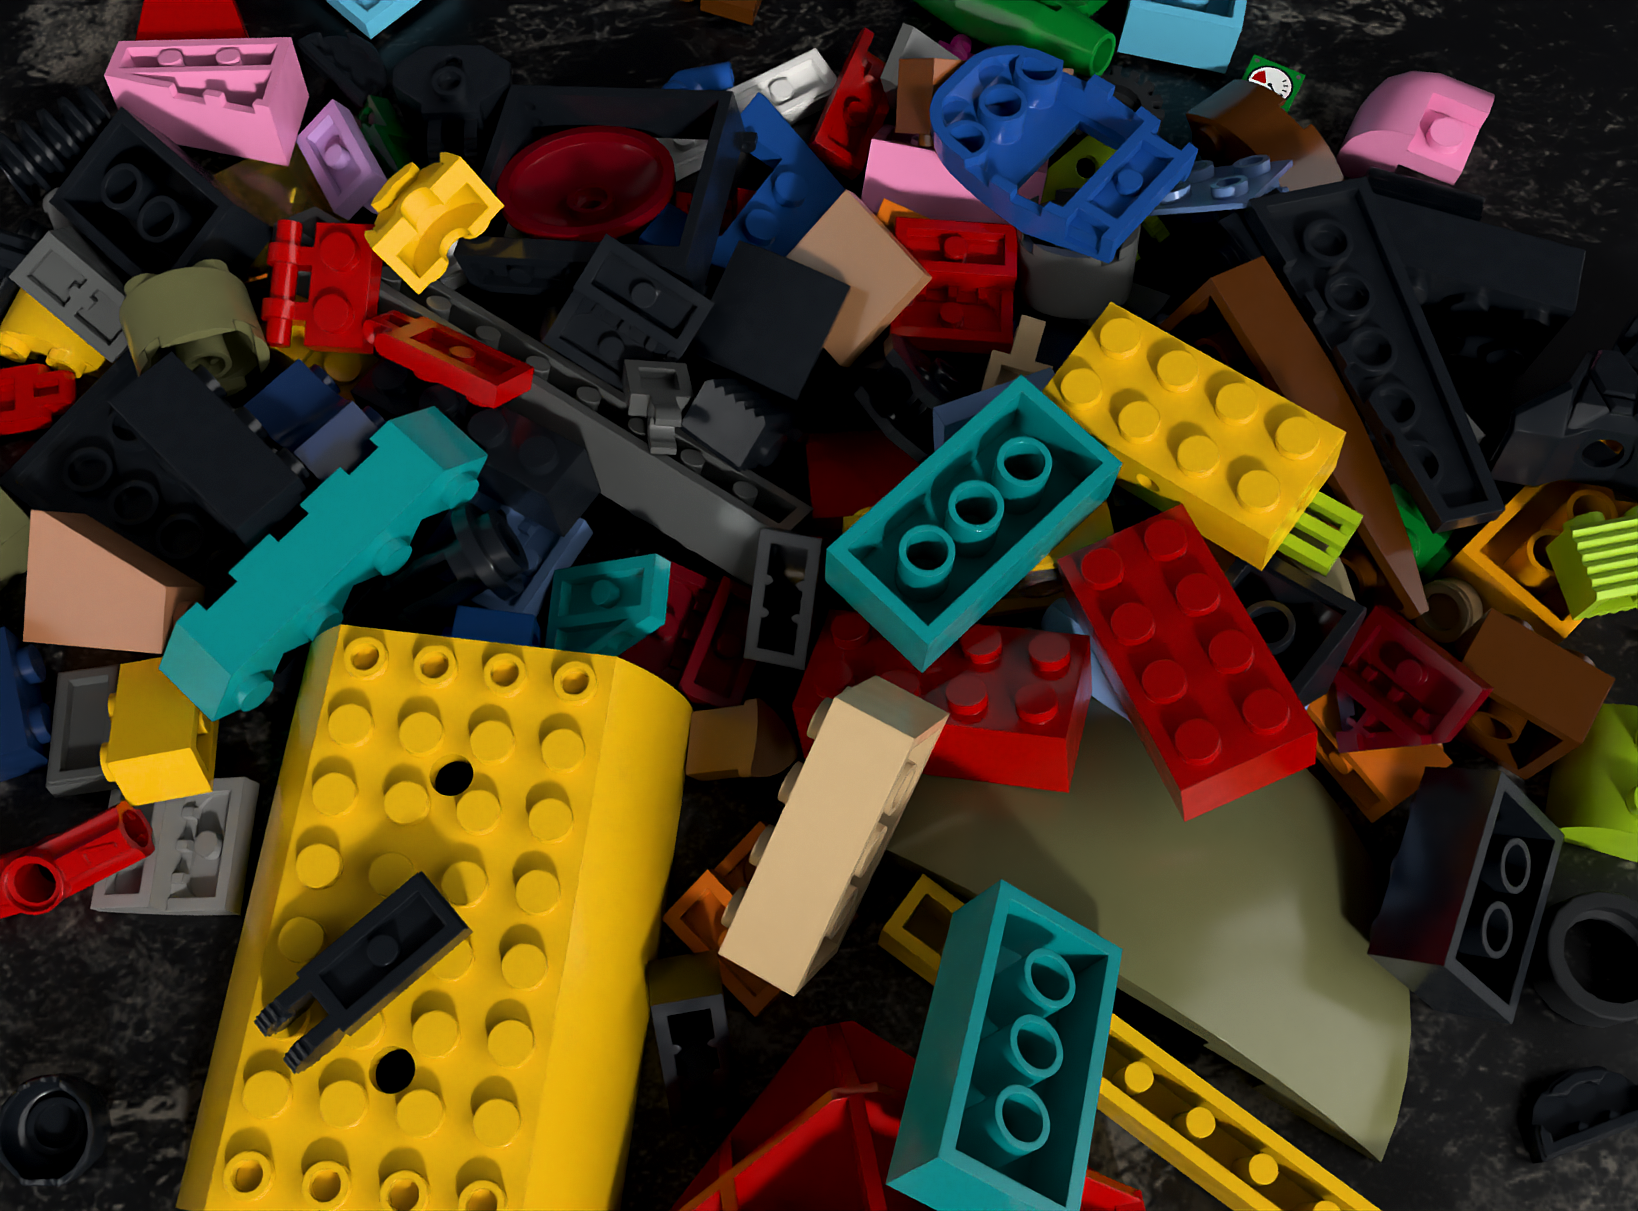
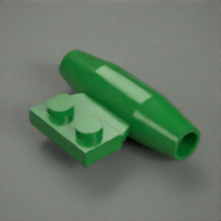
(1050, 26)

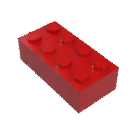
(1187, 663)
(1009, 693)

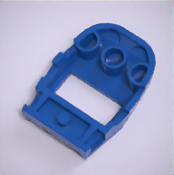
(1014, 110)

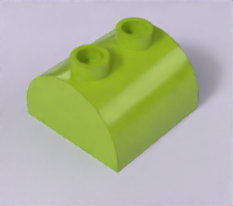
(1596, 786)

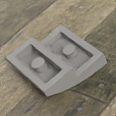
(197, 856)

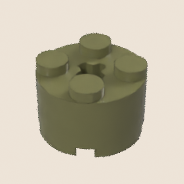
(198, 316)

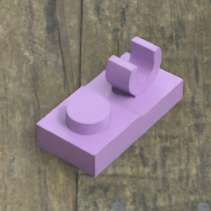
(341, 160)

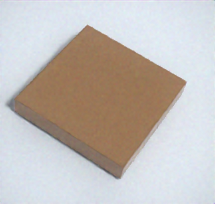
(864, 254)

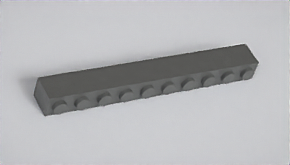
(682, 494)

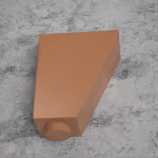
(99, 588)

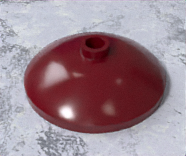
(587, 184)

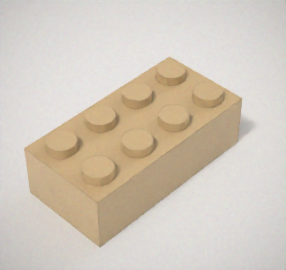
(830, 832)

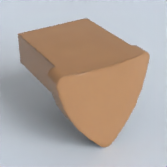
(738, 742)

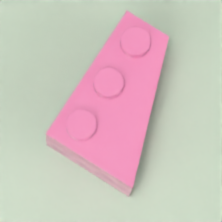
(215, 93)

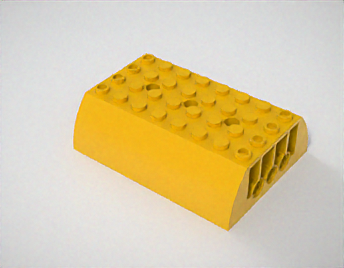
(532, 1021)

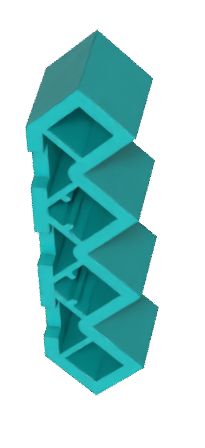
(299, 585)

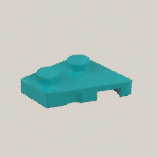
(607, 604)

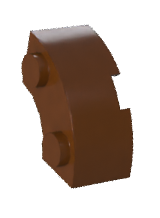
(1249, 121)

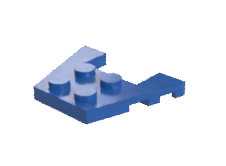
(783, 206)

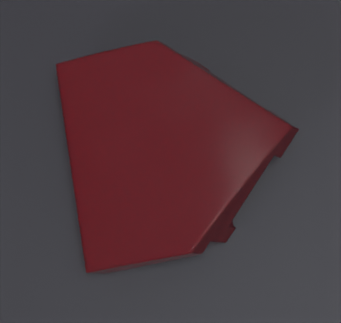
(1402, 688)

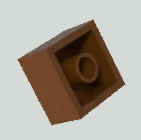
(1539, 698)

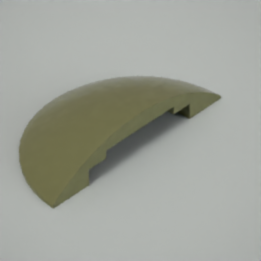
(1225, 922)

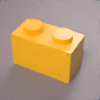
(157, 738)

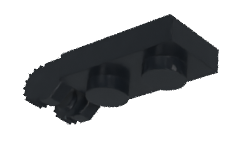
(366, 968)

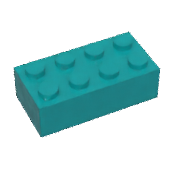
(970, 522)
(1008, 1061)

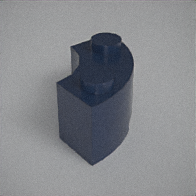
(315, 422)

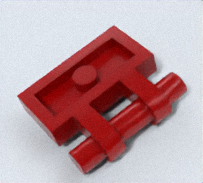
(341, 287)

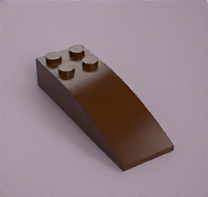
(1258, 331)

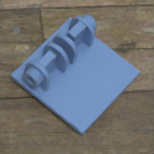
(1218, 191)

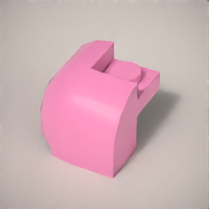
(1418, 123)

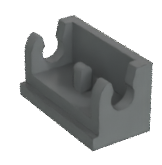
(77, 288)

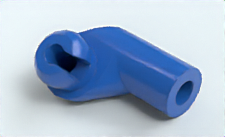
(713, 76)

